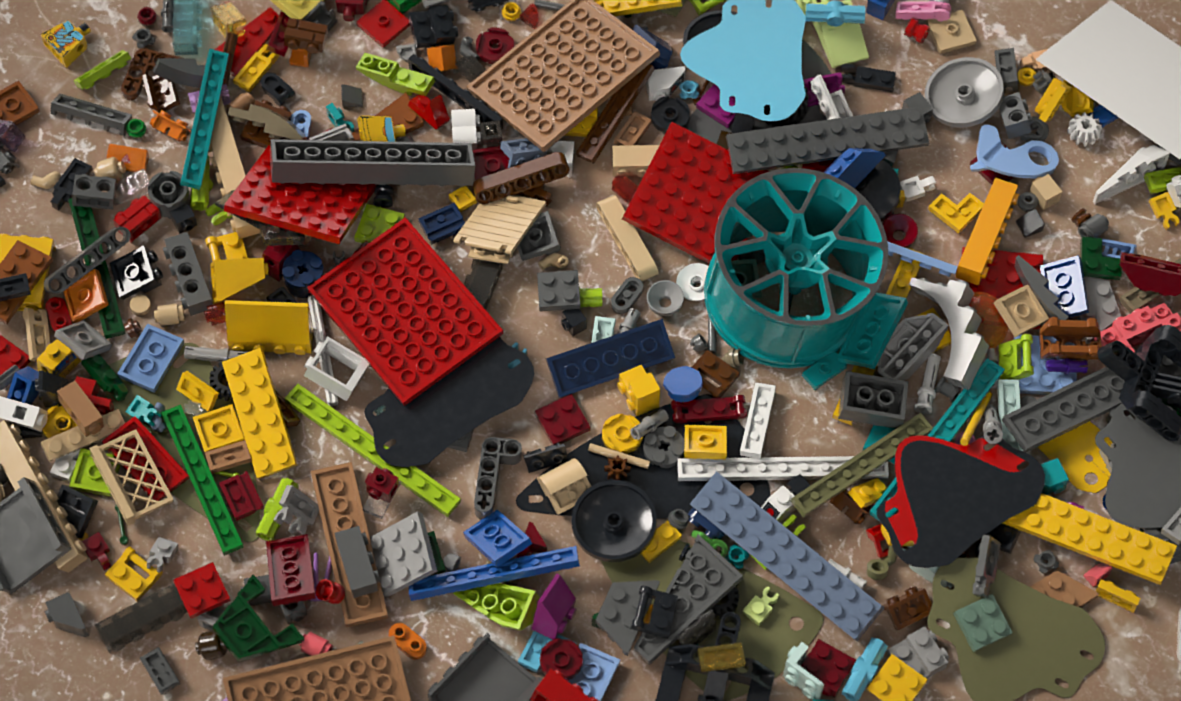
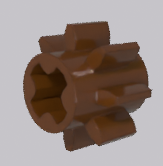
(617, 463)

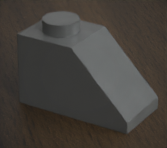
(65, 615)

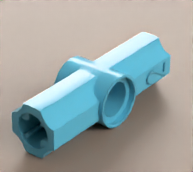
(835, 13)
(864, 669)

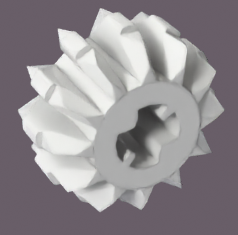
(1084, 129)

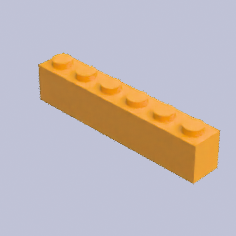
(987, 231)

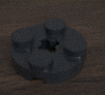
(665, 104)

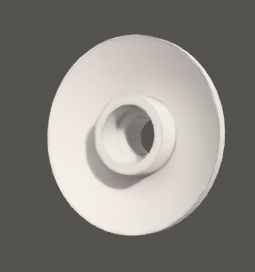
(688, 277)

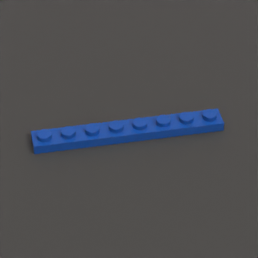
(490, 574)

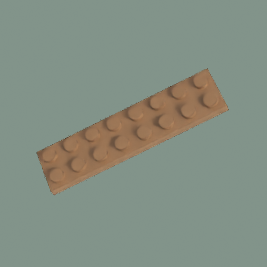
(341, 510)

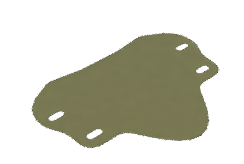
(1039, 650)

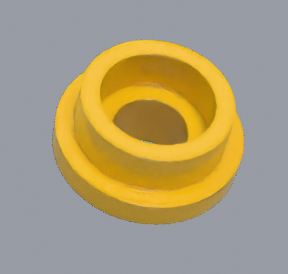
(511, 7)
(1022, 79)

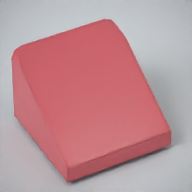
(1098, 572)

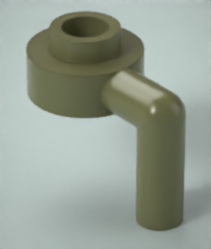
(878, 569)

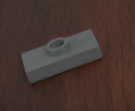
(160, 671)

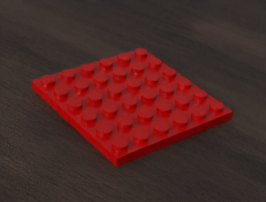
(685, 192)
(306, 208)

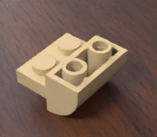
(564, 485)

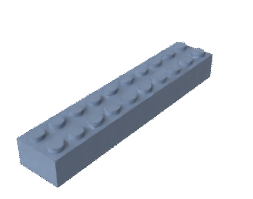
(787, 556)

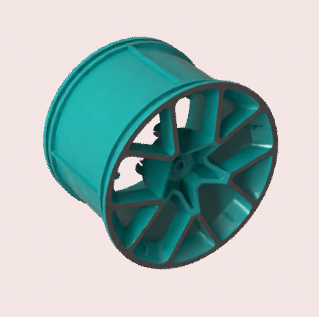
(817, 219)

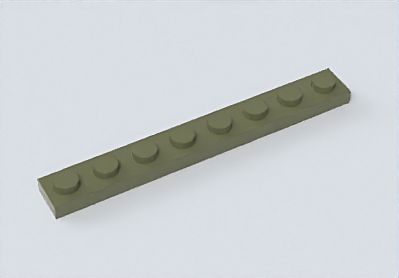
(858, 466)

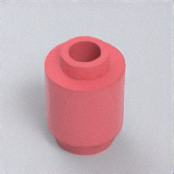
(315, 644)

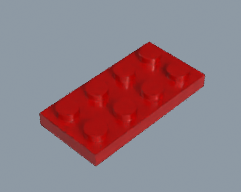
(169, 469)

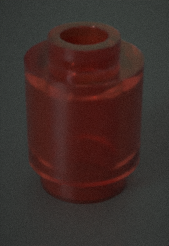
(624, 187)
(215, 313)

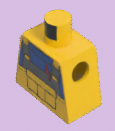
(57, 359)

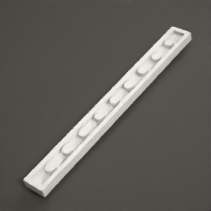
(766, 468)

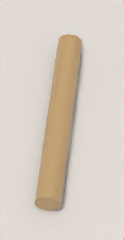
(612, 454)

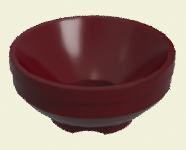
(902, 223)

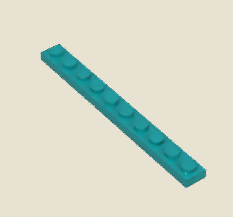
(953, 418)

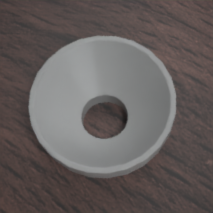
(668, 290)

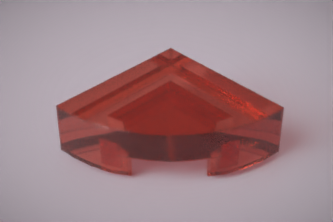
(530, 16)

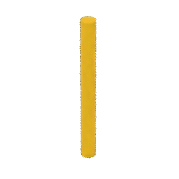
(975, 420)

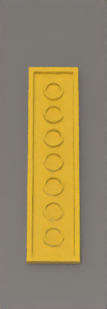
(1096, 537)

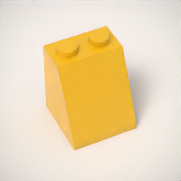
(235, 276)

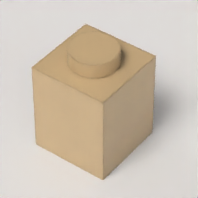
(1046, 191)

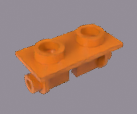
(163, 121)

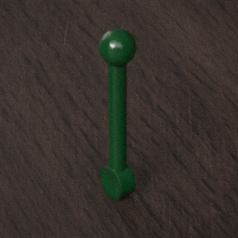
(123, 540)

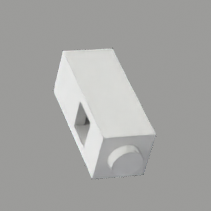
(22, 414)

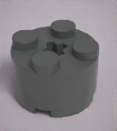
(167, 193)

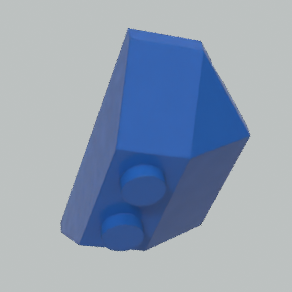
(855, 165)

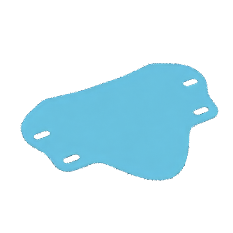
(753, 57)

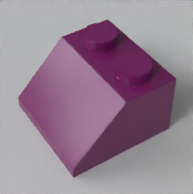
(554, 609)

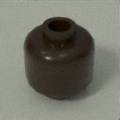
(210, 646)

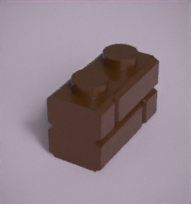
(305, 35)

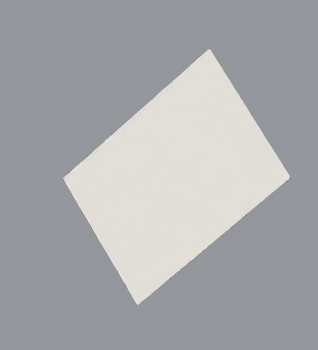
(1125, 70)

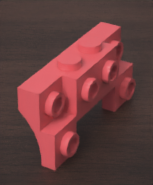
(1139, 325)

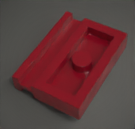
(241, 496)

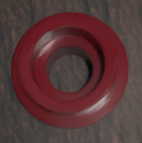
(147, 12)

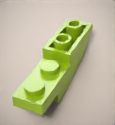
(393, 76)

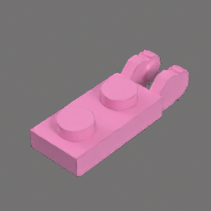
(923, 10)

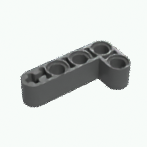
(490, 478)

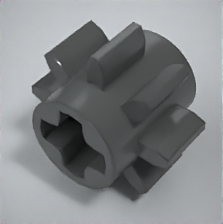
(1043, 80)

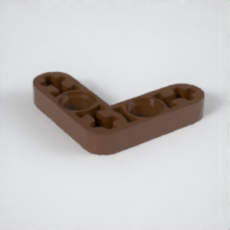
(148, 64)

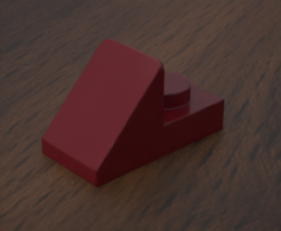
(537, 545)

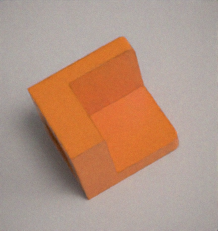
(442, 57)
(300, 58)

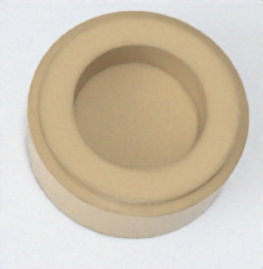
(140, 305)

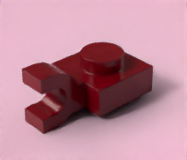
(96, 549)

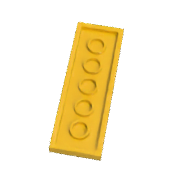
(259, 413)

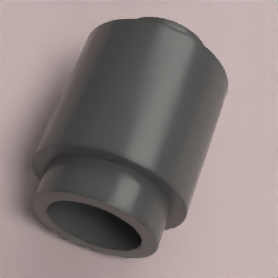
(1094, 226)

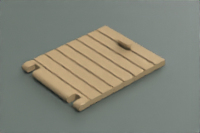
(500, 223)

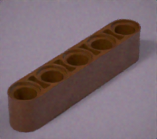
(520, 178)

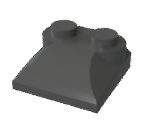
(540, 238)

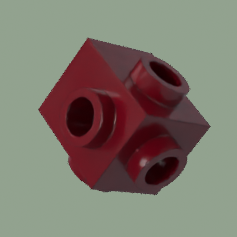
(382, 484)

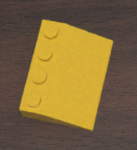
(269, 326)

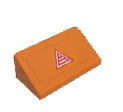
(133, 158)

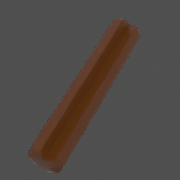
(229, 47)

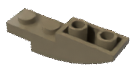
(274, 123)

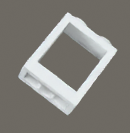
(343, 355)

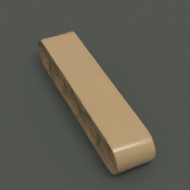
(627, 239)

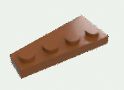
(400, 114)

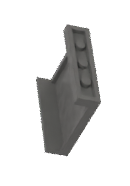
(28, 536)
(485, 675)

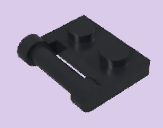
(661, 614)

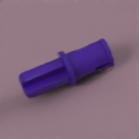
(1066, 366)

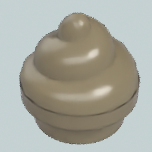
(733, 358)

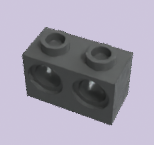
(1014, 115)
(93, 196)

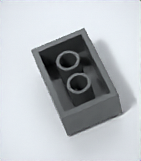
(873, 400)

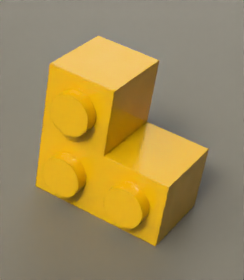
(640, 390)

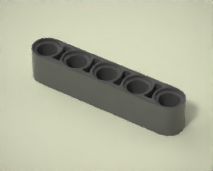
(96, 258)

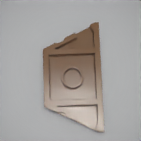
(1065, 589)

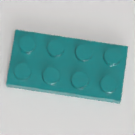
(872, 331)

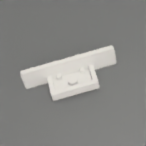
(833, 104)

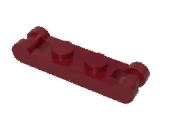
(709, 409)

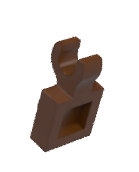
(539, 193)

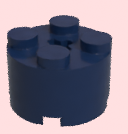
(300, 271)

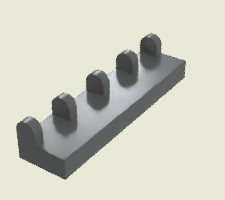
(91, 113)

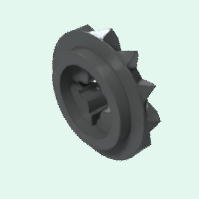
(1041, 133)

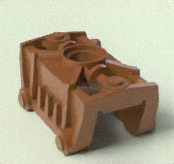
(1073, 332)

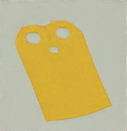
(1071, 452)

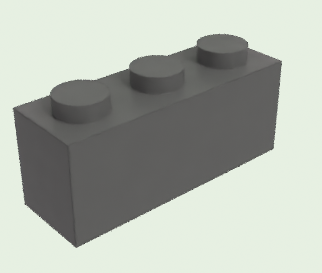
(357, 561)

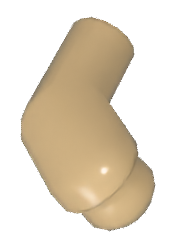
(46, 182)
(555, 260)

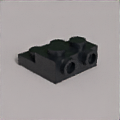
(433, 27)
(136, 272)

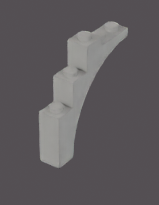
(966, 345)

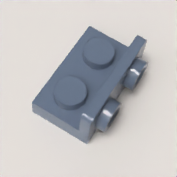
(521, 151)

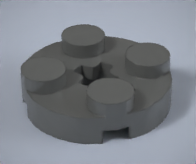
(657, 456)

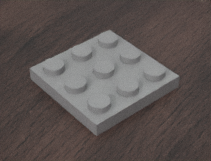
(403, 554)

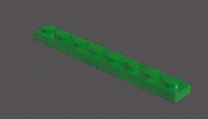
(202, 480)

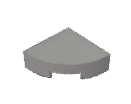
(406, 51)

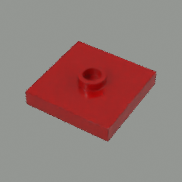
(383, 23)

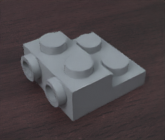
(921, 653)

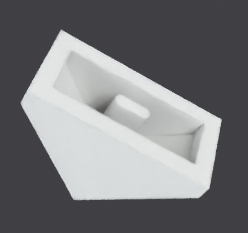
(567, 149)

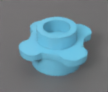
(689, 85)

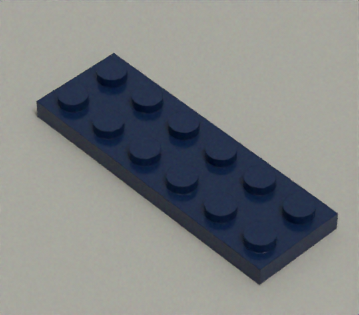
(609, 357)

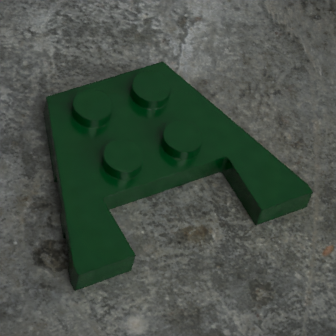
(244, 630)

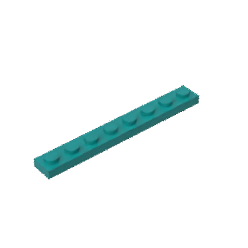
(204, 119)

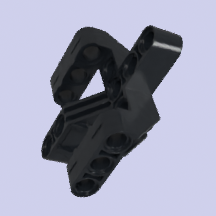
(1145, 382)
(682, 658)

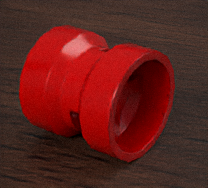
(917, 31)
(330, 591)

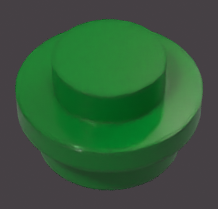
(136, 128)

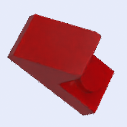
(430, 110)

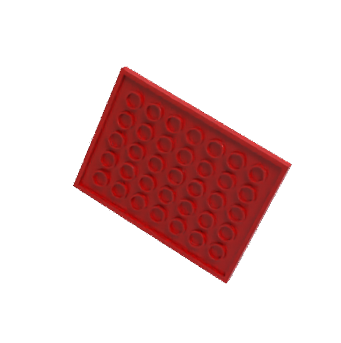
(405, 311)

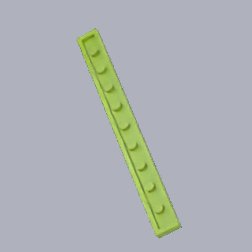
(364, 445)

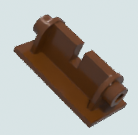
(854, 512)

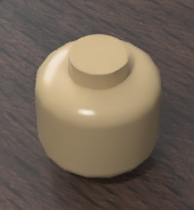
(110, 168)

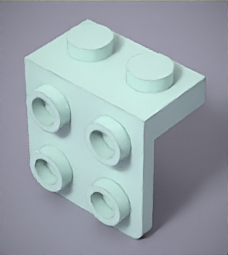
(800, 677)

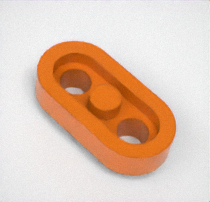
(407, 639)

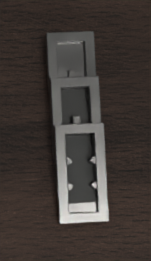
(1039, 287)

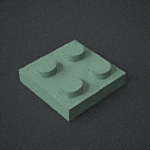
(982, 623)

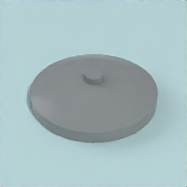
(964, 92)

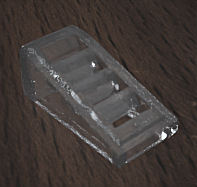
(134, 178)

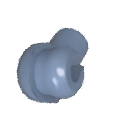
(159, 425)

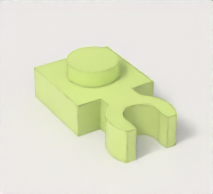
(760, 608)

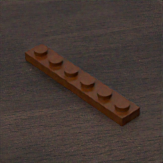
(612, 116)

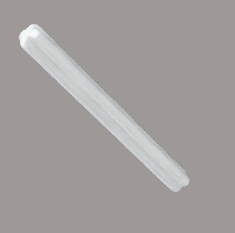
(320, 336)

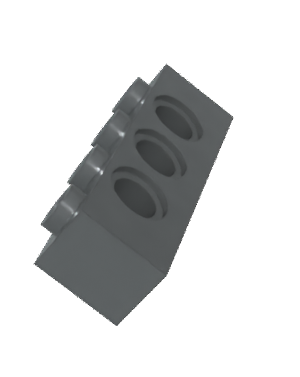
(181, 246)

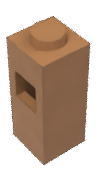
(80, 409)

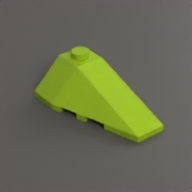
(503, 604)

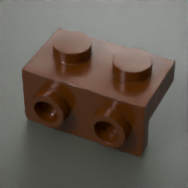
(160, 93)

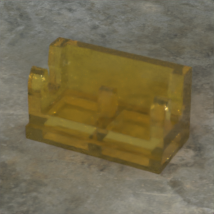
(227, 18)

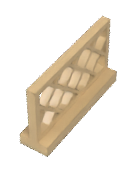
(115, 486)

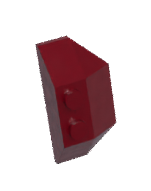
(1152, 273)

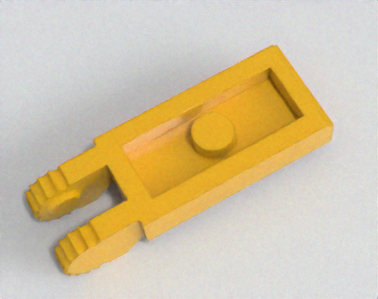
(255, 69)

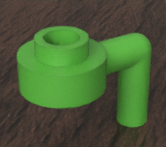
(714, 542)

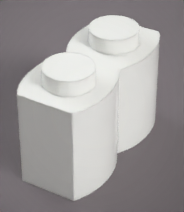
(464, 127)

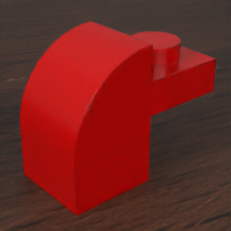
(91, 389)

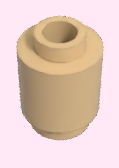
(169, 314)

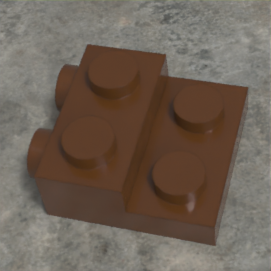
(256, 134)

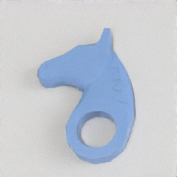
(1013, 162)

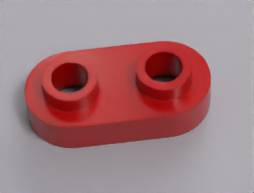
(58, 313)

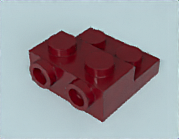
(828, 666)

